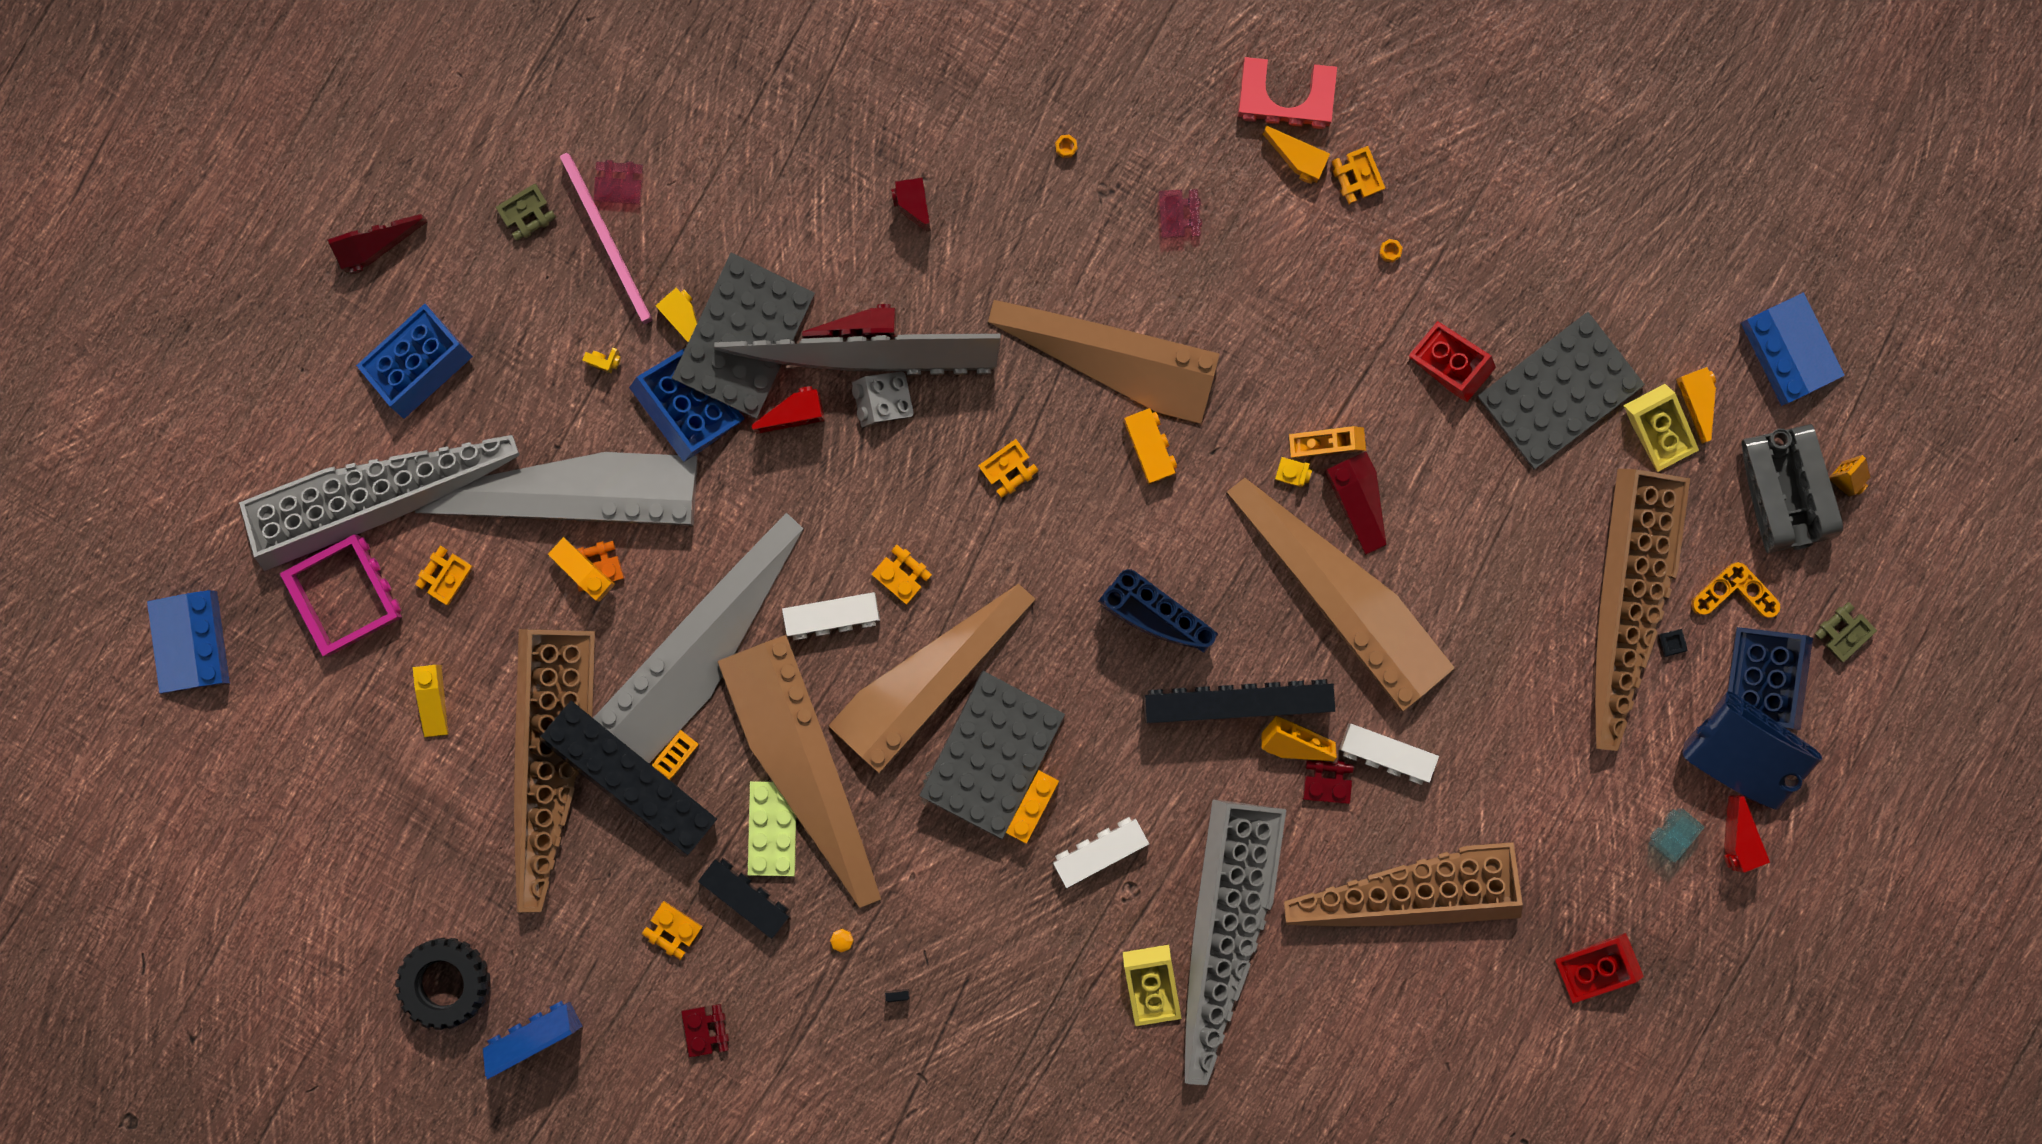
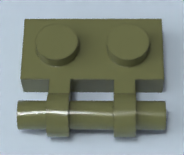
(522, 206)
(1850, 637)

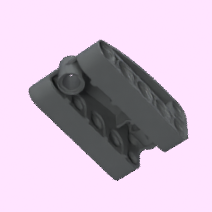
(1791, 489)

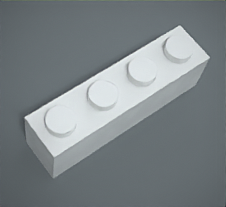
(831, 614)
(1389, 753)
(1101, 852)

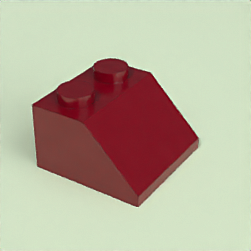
(912, 201)

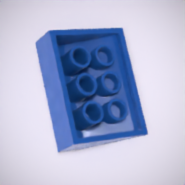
(1792, 349)
(414, 361)
(681, 413)
(188, 641)
(530, 1039)

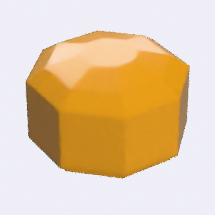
(1066, 146)
(1390, 250)
(841, 940)

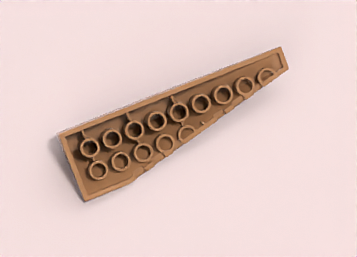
(1146, 369)
(903, 699)
(1450, 888)

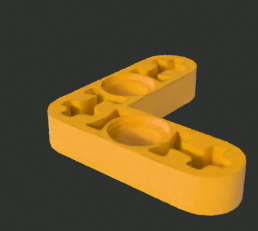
(1740, 585)

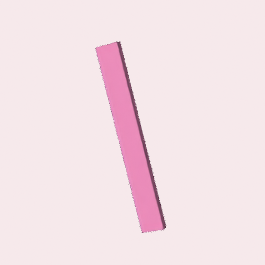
(606, 239)

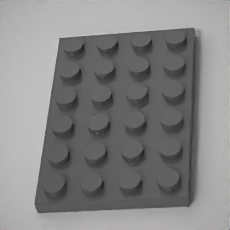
(747, 307)
(1560, 390)
(991, 755)

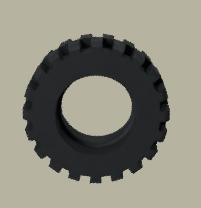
(413, 994)

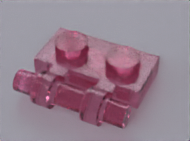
(618, 190)
(1172, 213)

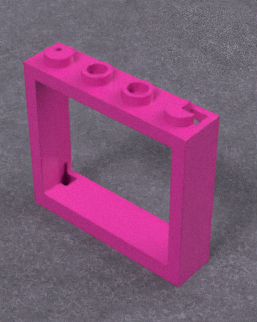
(308, 613)

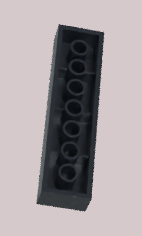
(1239, 703)
(628, 779)

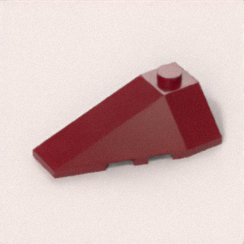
(360, 250)
(866, 323)
(1358, 494)

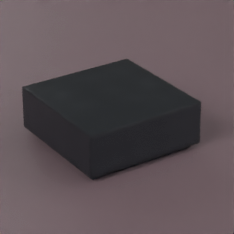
(1672, 642)
(897, 995)

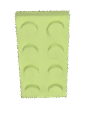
(770, 832)

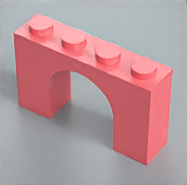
(1256, 104)

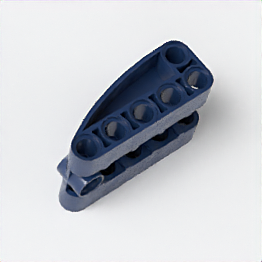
(1146, 615)
(1750, 752)

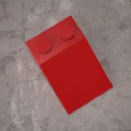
(1453, 361)
(795, 411)
(1742, 840)
(1599, 968)

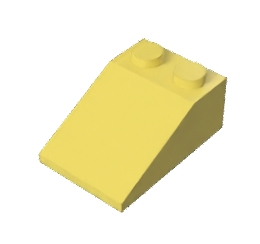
(1661, 427)
(1151, 985)

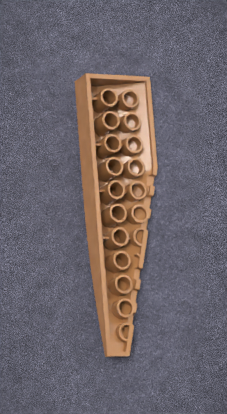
(1636, 582)
(1351, 599)
(550, 674)
(795, 755)

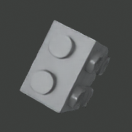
(882, 398)

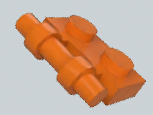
(609, 566)

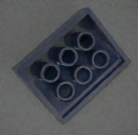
(1772, 673)

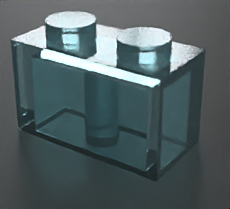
(1676, 834)

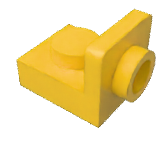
(598, 360)
(1293, 472)

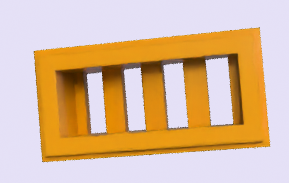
(681, 760)

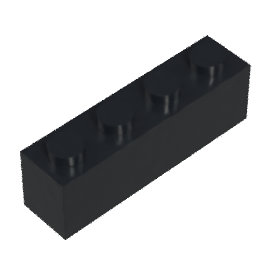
(744, 897)

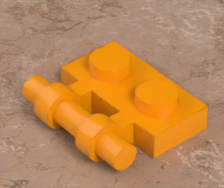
(1364, 171)
(1004, 462)
(896, 579)
(448, 580)
(676, 924)

